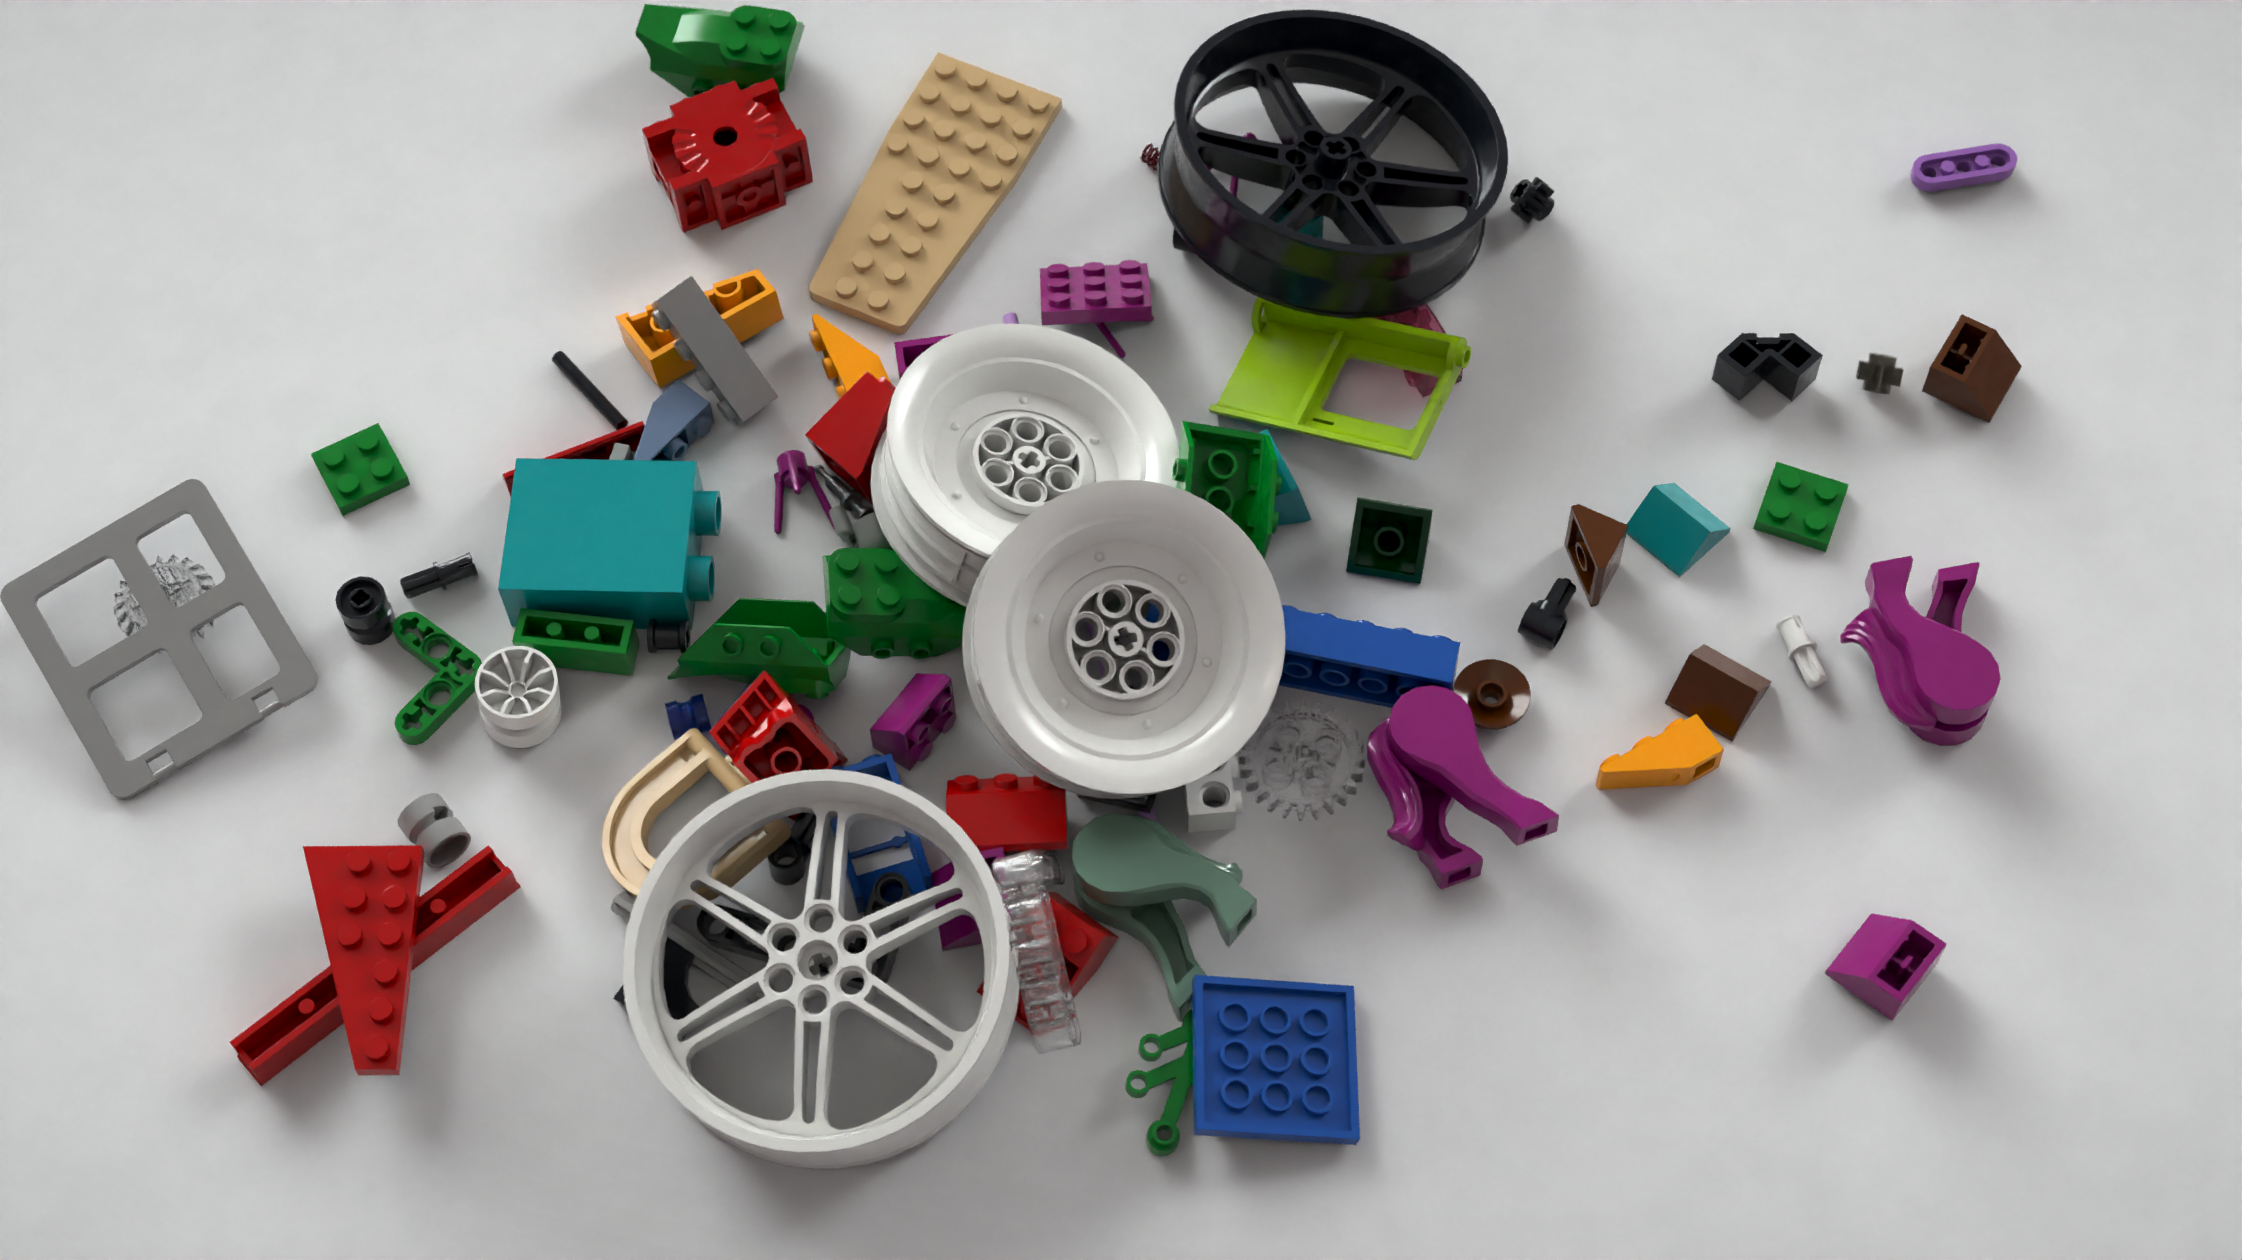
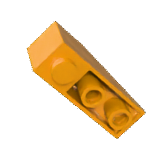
(844, 357)
(1669, 759)

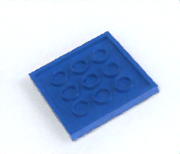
(1274, 1060)

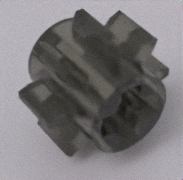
(1879, 373)

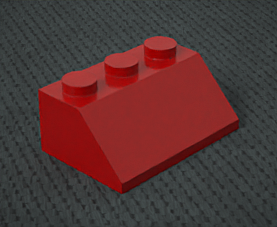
(1009, 812)

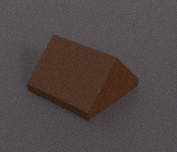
(1594, 549)
(1717, 691)

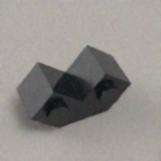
(1781, 361)

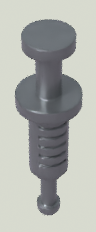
(848, 498)

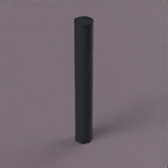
(589, 390)

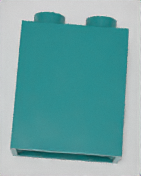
(609, 539)

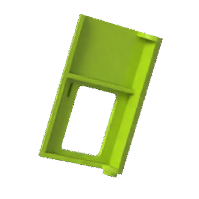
(1299, 356)

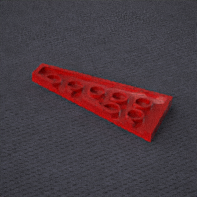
(369, 928)

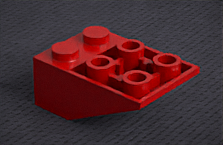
(1083, 946)

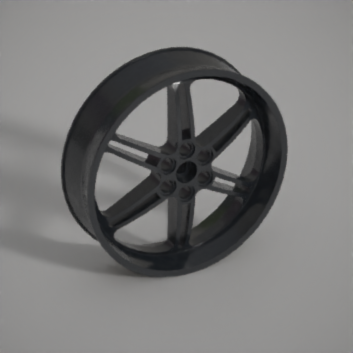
(1327, 170)

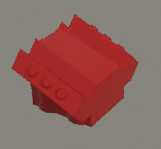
(773, 735)

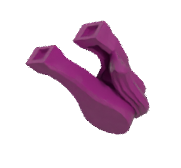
(1925, 665)
(1428, 760)

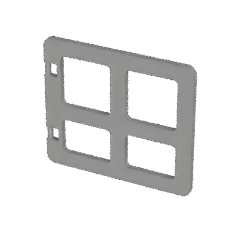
(167, 630)

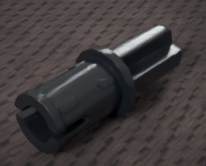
(438, 576)

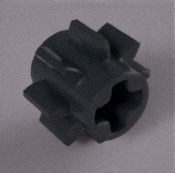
(1532, 200)

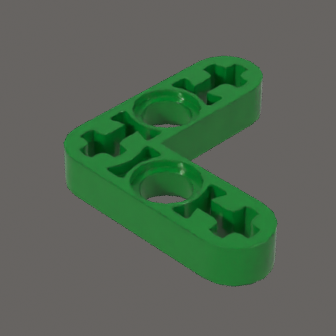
(447, 677)

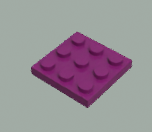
(1095, 293)

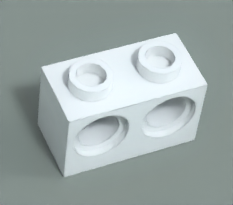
(1214, 787)

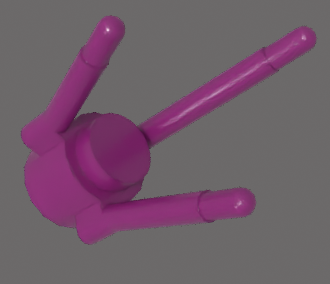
(794, 475)

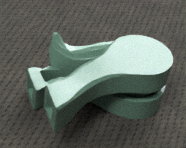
(1131, 872)

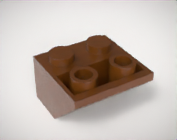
(1972, 369)

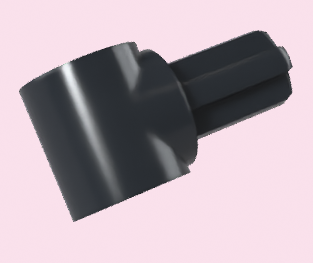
(1546, 618)
(794, 847)

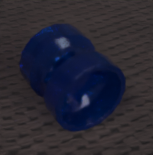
(688, 715)

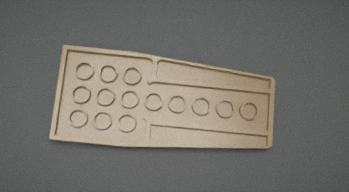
(931, 191)

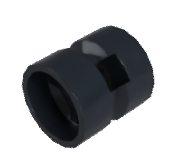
(365, 610)

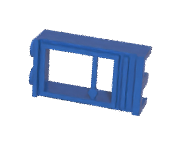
(914, 871)

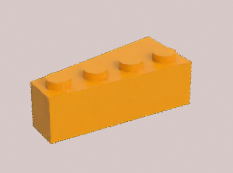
(744, 303)

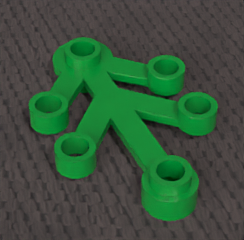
(1178, 1069)

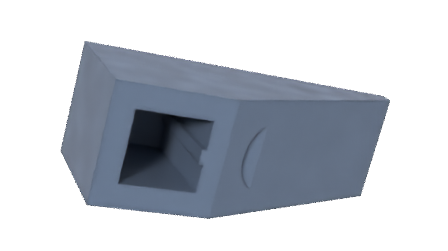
(674, 424)

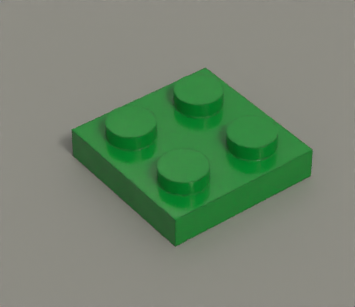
(360, 469)
(1801, 506)

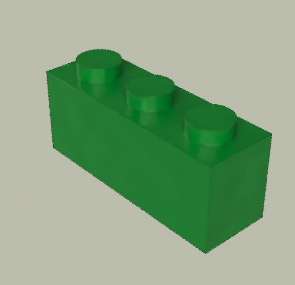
(579, 640)

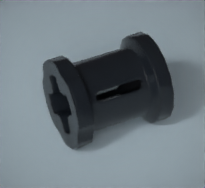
(668, 636)

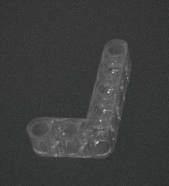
(1036, 946)

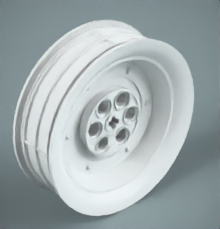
(997, 430)
(1214, 615)

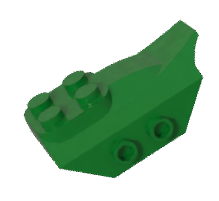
(714, 47)
(1233, 474)
(885, 608)
(771, 636)

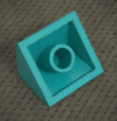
(1675, 527)

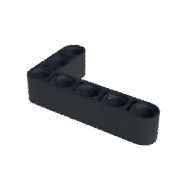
(735, 943)

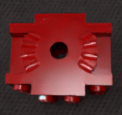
(728, 155)

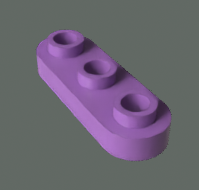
(1975, 161)

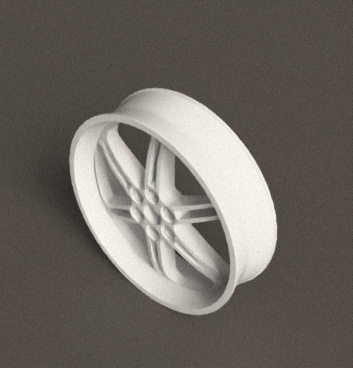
(689, 864)

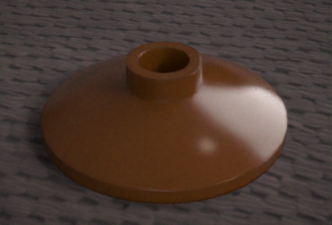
(1494, 680)

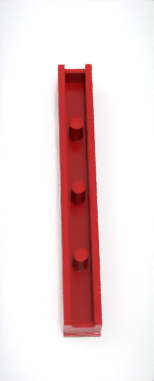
(315, 1008)

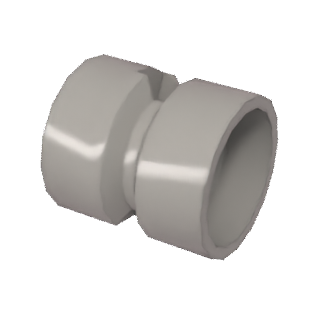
(431, 824)

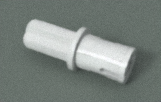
(1802, 650)

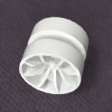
(518, 696)

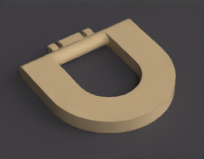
(653, 790)

